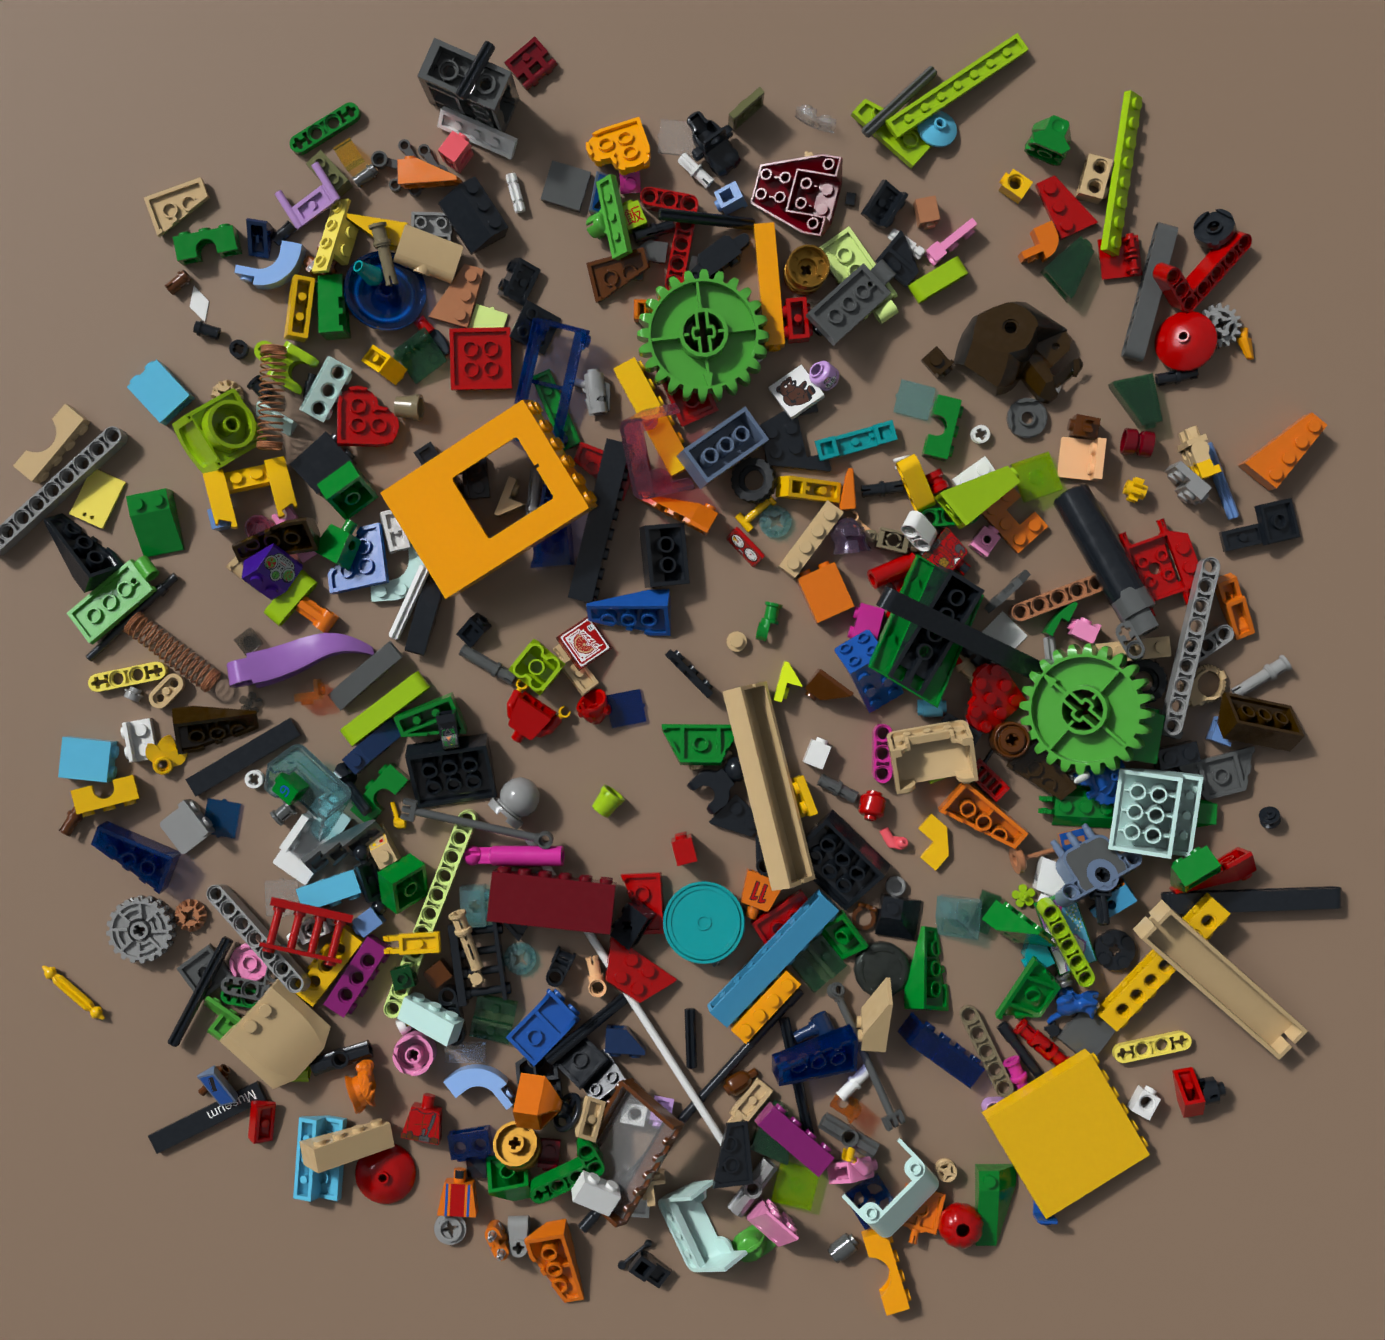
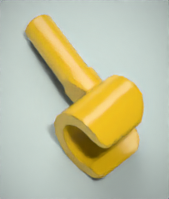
(397, 822)

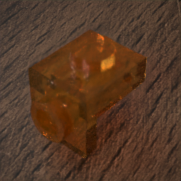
(308, 697)

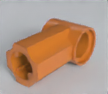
(321, 617)

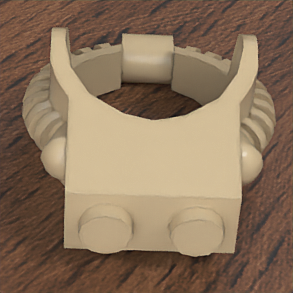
(1196, 697)

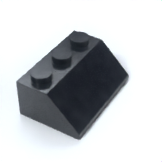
(473, 215)
(664, 555)

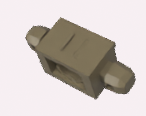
(872, 536)

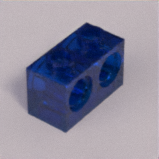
(468, 1137)

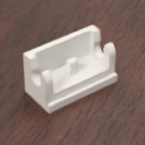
(394, 534)

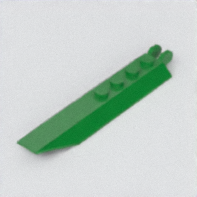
(1078, 810)

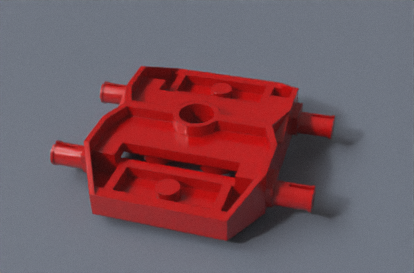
(1154, 551)

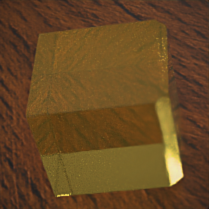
(348, 154)

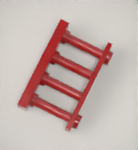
(300, 911)

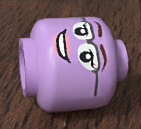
(824, 375)

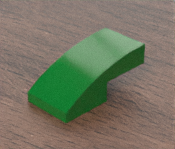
(1063, 614)

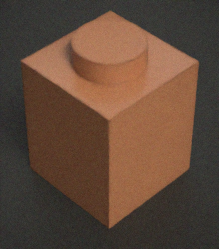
(926, 212)

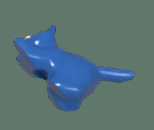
(1071, 1003)

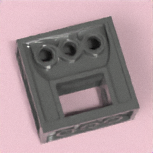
(443, 73)

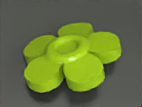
(1023, 896)

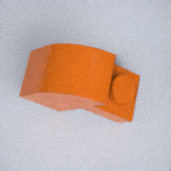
(1045, 241)

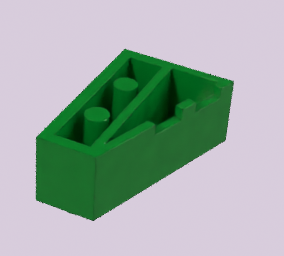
(332, 307)
(422, 718)

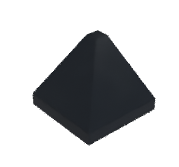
(476, 1167)

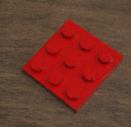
(480, 358)

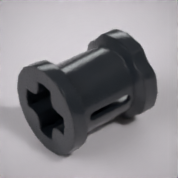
(254, 385)

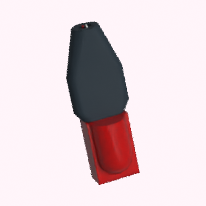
(436, 335)

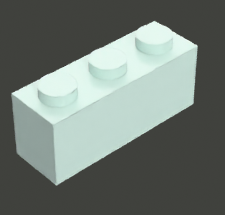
(430, 1018)

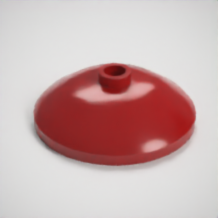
(1192, 351)
(395, 1165)

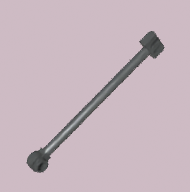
(414, 811)
(893, 1117)

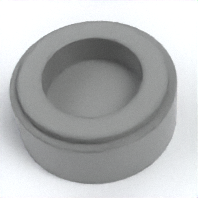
(895, 886)

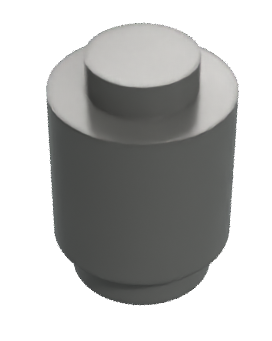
(843, 1247)

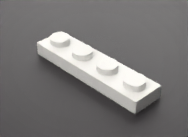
(477, 132)

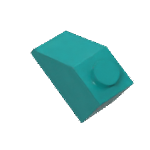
(1041, 952)

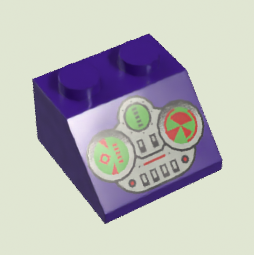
(271, 571)

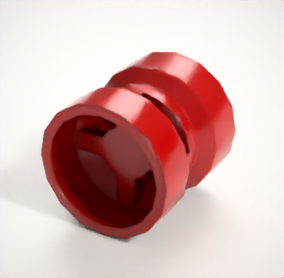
(936, 481)

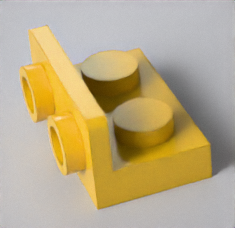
(803, 797)

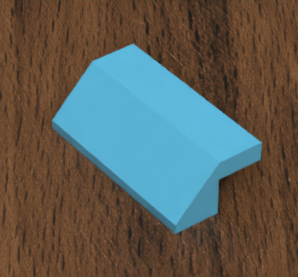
(308, 1183)

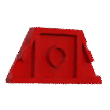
(634, 973)

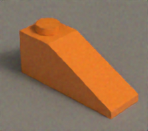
(419, 174)

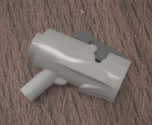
(596, 392)

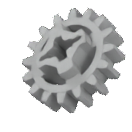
(1216, 317)

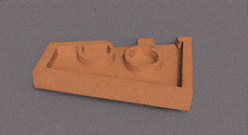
(460, 298)

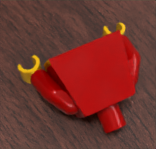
(530, 716)

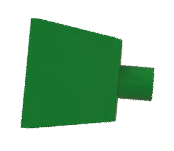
(339, 544)

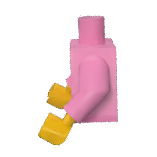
(851, 1168)

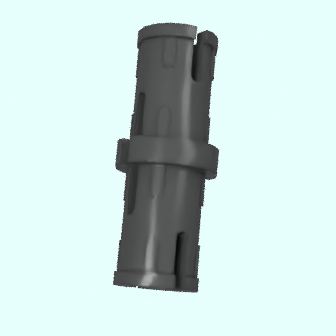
(837, 788)

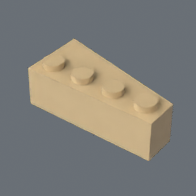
(346, 1145)

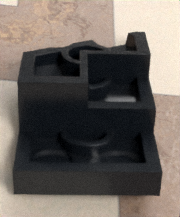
(543, 1068)

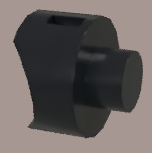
(1212, 1090)

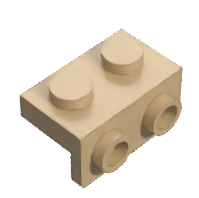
(649, 1195)

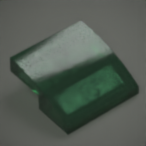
(818, 963)
(493, 1018)

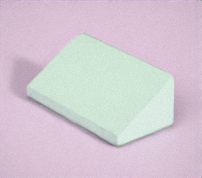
(288, 426)

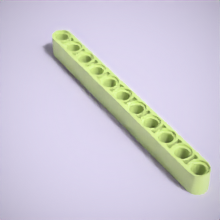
(434, 903)

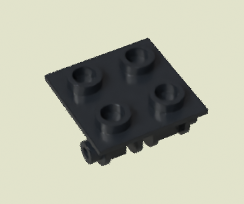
(522, 327)

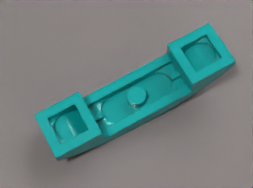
(856, 441)

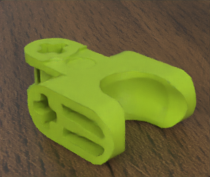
(294, 357)

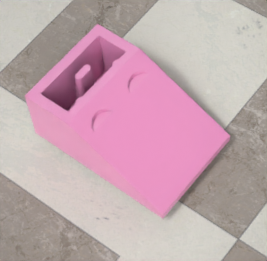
(772, 1223)

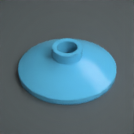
(938, 135)

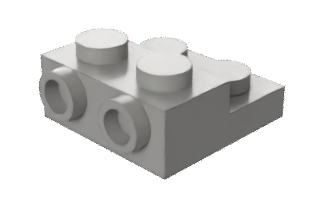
(1191, 486)

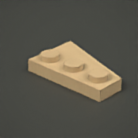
(175, 204)

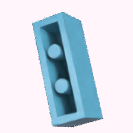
(331, 890)

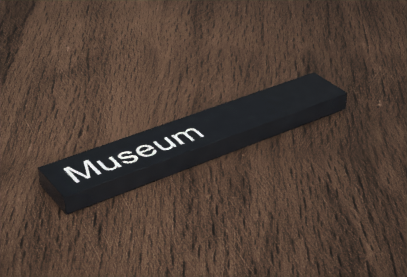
(204, 1118)

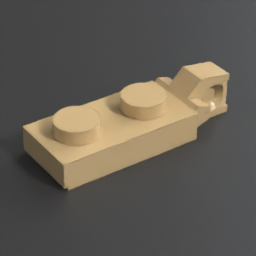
(583, 679)
(750, 1101)

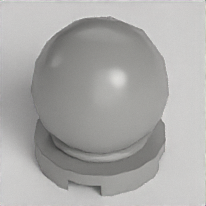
(517, 799)

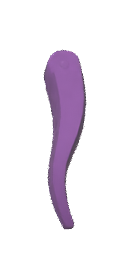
(290, 659)

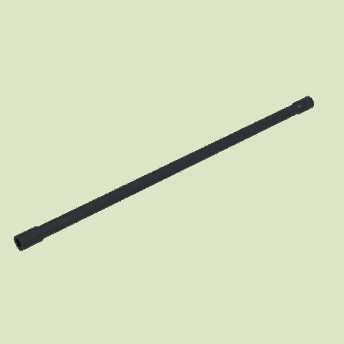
(593, 1216)

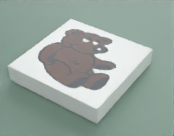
(796, 392)

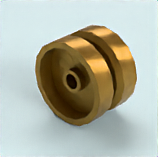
(513, 1156)

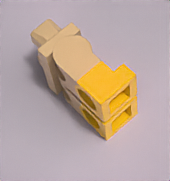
(1196, 453)

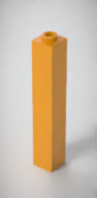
(769, 284)

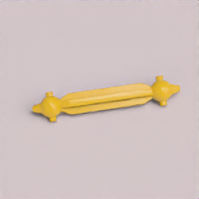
(73, 992)

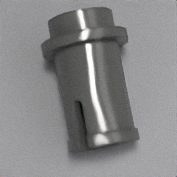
(365, 175)

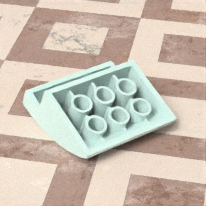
(1155, 812)

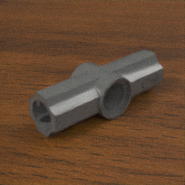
(837, 1129)

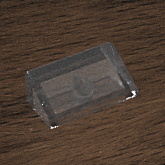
(466, 1053)

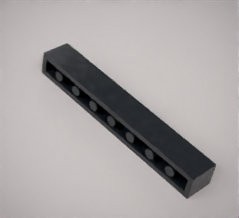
(599, 523)

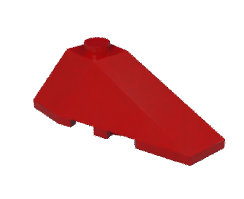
(1235, 866)

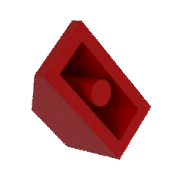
(1188, 1092)

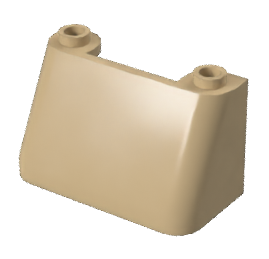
(932, 754)

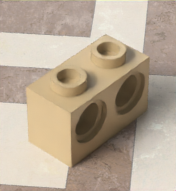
(1090, 177)

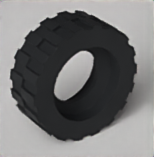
(738, 480)
(1158, 675)

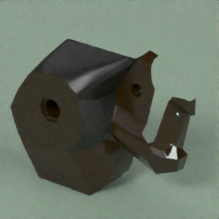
(1017, 345)

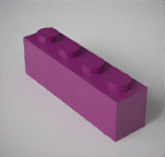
(795, 1139)

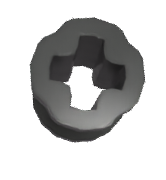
(283, 813)

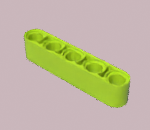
(385, 708)
(1062, 934)

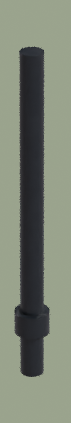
(162, 589)

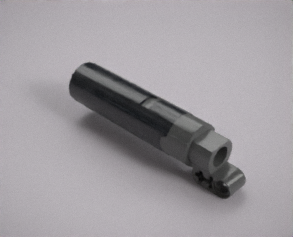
(1109, 562)

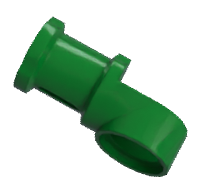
(770, 616)

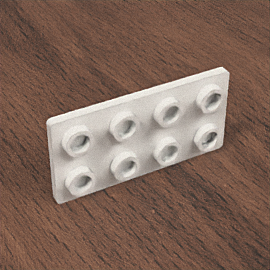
(300, 843)

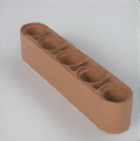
(1047, 599)

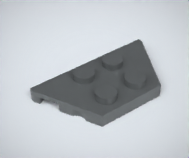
(1222, 773)

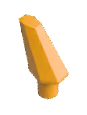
(1245, 344)

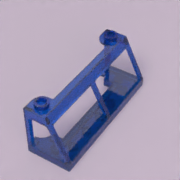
(537, 334)

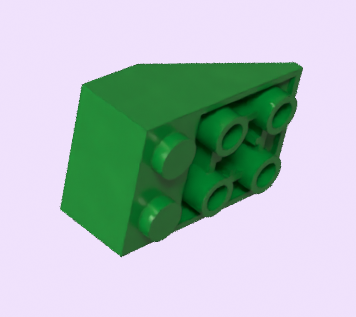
(1194, 869)
(1016, 925)

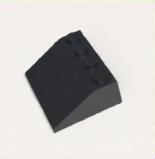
(451, 774)
(843, 860)

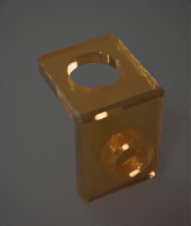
(852, 1111)

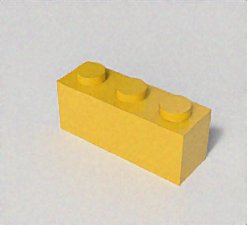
(299, 308)

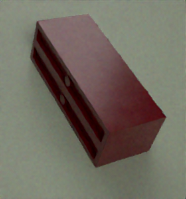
(551, 900)

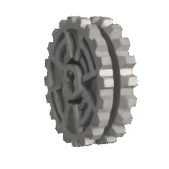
(141, 913)

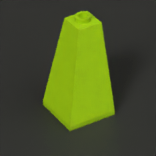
(973, 497)

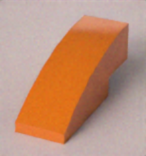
(1234, 606)

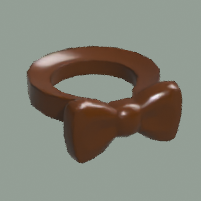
(872, 911)

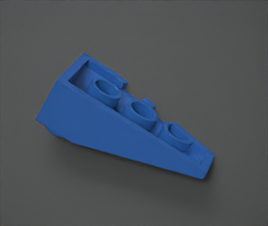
(640, 610)

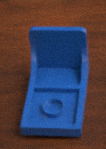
(872, 686)
(544, 1027)

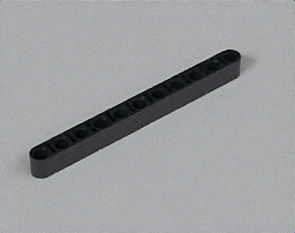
(957, 632)

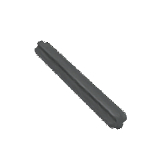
(898, 102)

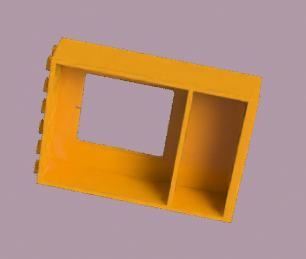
(443, 523)

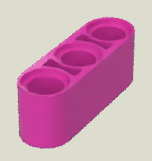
(877, 763)

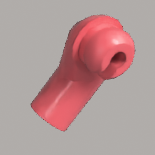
(893, 841)

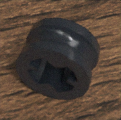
(241, 343)

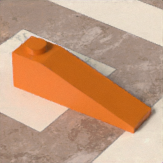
(692, 514)
(555, 1254)

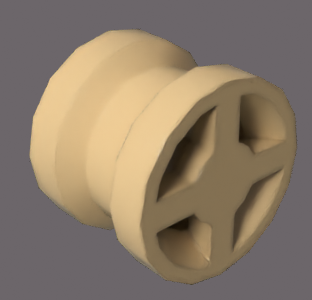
(946, 1174)

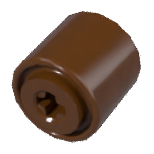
(999, 735)

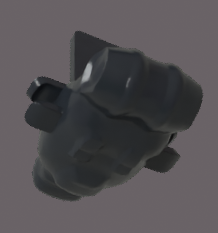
(713, 144)

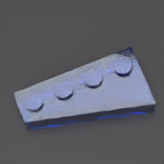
(941, 1050)
(817, 1058)

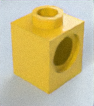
(1022, 181)

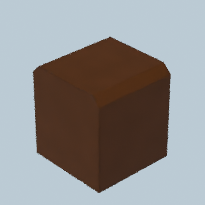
(438, 973)

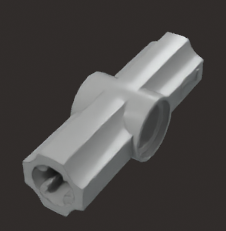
(744, 1196)

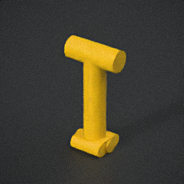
(745, 521)

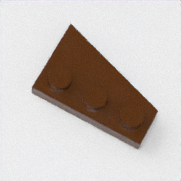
(610, 274)

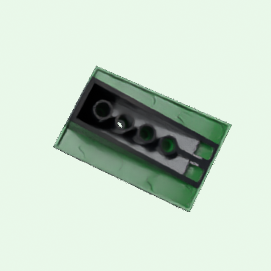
(915, 655)

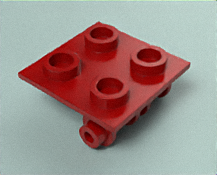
(1126, 264)

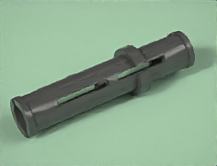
(496, 669)

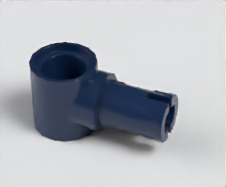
(818, 1025)

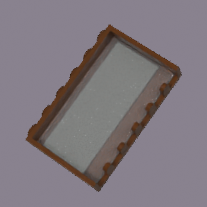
(634, 1143)

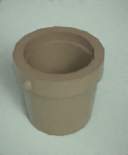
(409, 407)

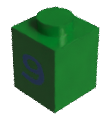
(290, 787)

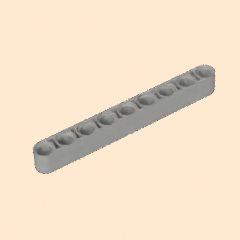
(65, 488)
(1196, 638)

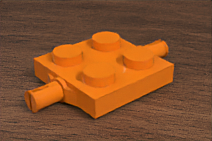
(926, 1217)

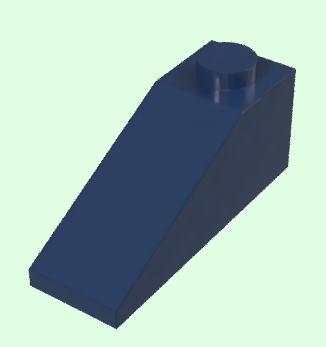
(372, 747)

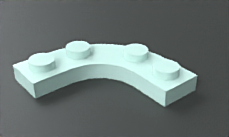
(398, 587)

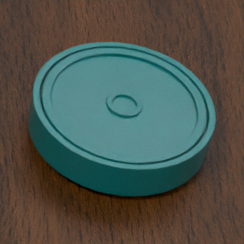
(704, 922)

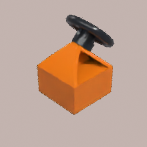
(539, 1104)

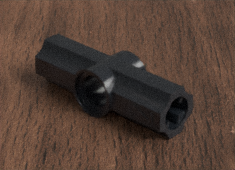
(352, 1053)

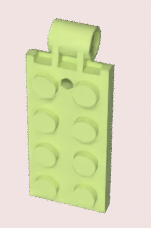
(848, 254)

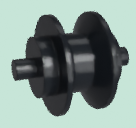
(1269, 817)

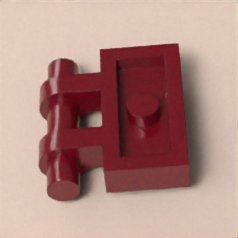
(528, 57)

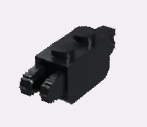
(721, 255)

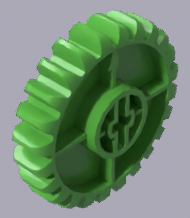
(708, 302)
(1119, 720)

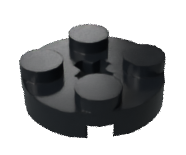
(1216, 238)
(1122, 958)

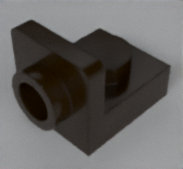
(937, 363)

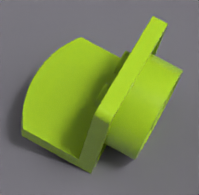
(218, 431)

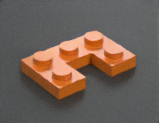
(1015, 534)

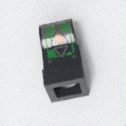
(448, 729)

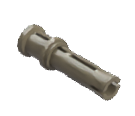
(382, 244)

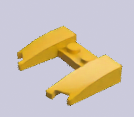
(271, 473)

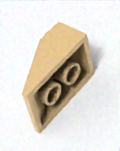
(875, 1019)

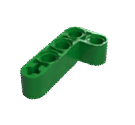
(544, 1186)

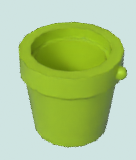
(607, 801)

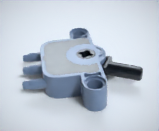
(1091, 871)

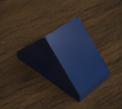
(259, 237)

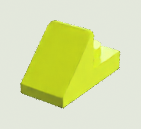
(786, 676)

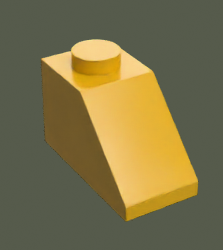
(384, 365)

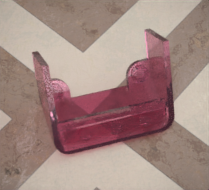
(643, 480)

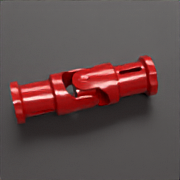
(1040, 1043)

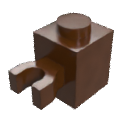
(1083, 427)

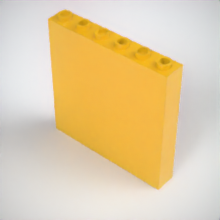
(1066, 1132)

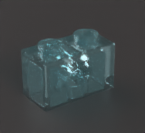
(470, 894)

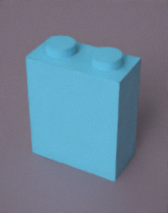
(160, 392)
(88, 759)

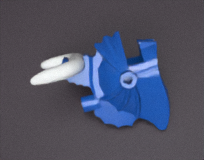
(1102, 786)

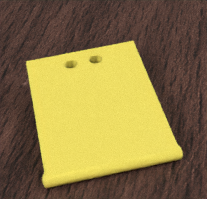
(97, 498)

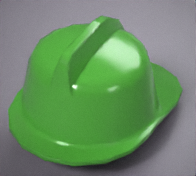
(753, 1242)

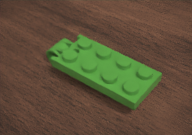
(114, 599)

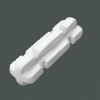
(515, 193)
(917, 251)

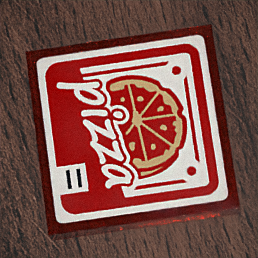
(583, 643)

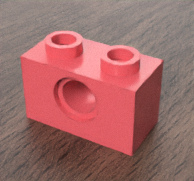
(456, 151)

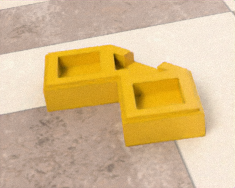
(938, 849)

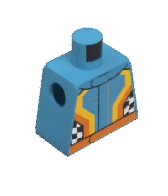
(1121, 898)

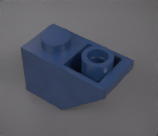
(623, 1041)

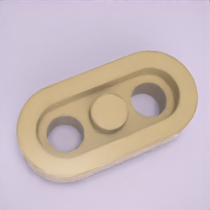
(167, 689)

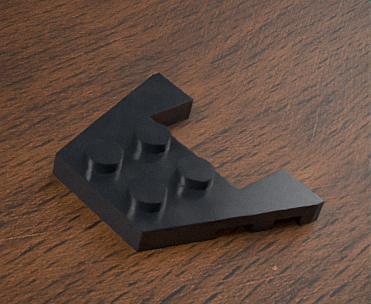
(786, 443)

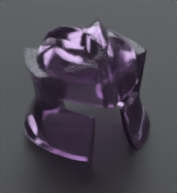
(849, 537)

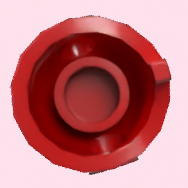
(594, 706)

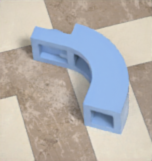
(280, 272)
(483, 1076)

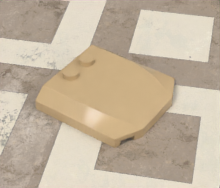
(278, 1036)

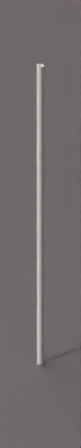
(655, 1036)

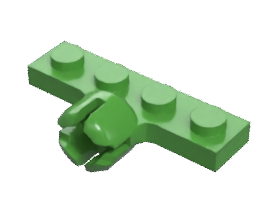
(610, 219)

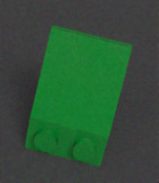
(156, 522)

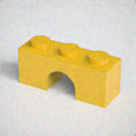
(87, 801)

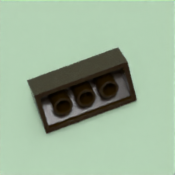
(1258, 722)

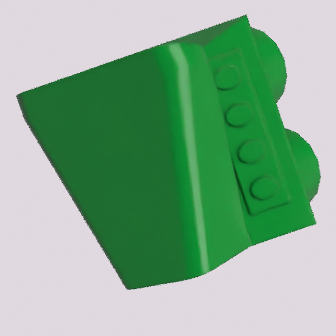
(1049, 140)

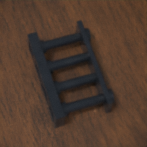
(461, 973)

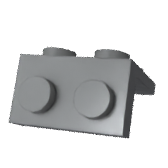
(187, 826)

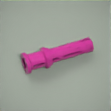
(1017, 1074)

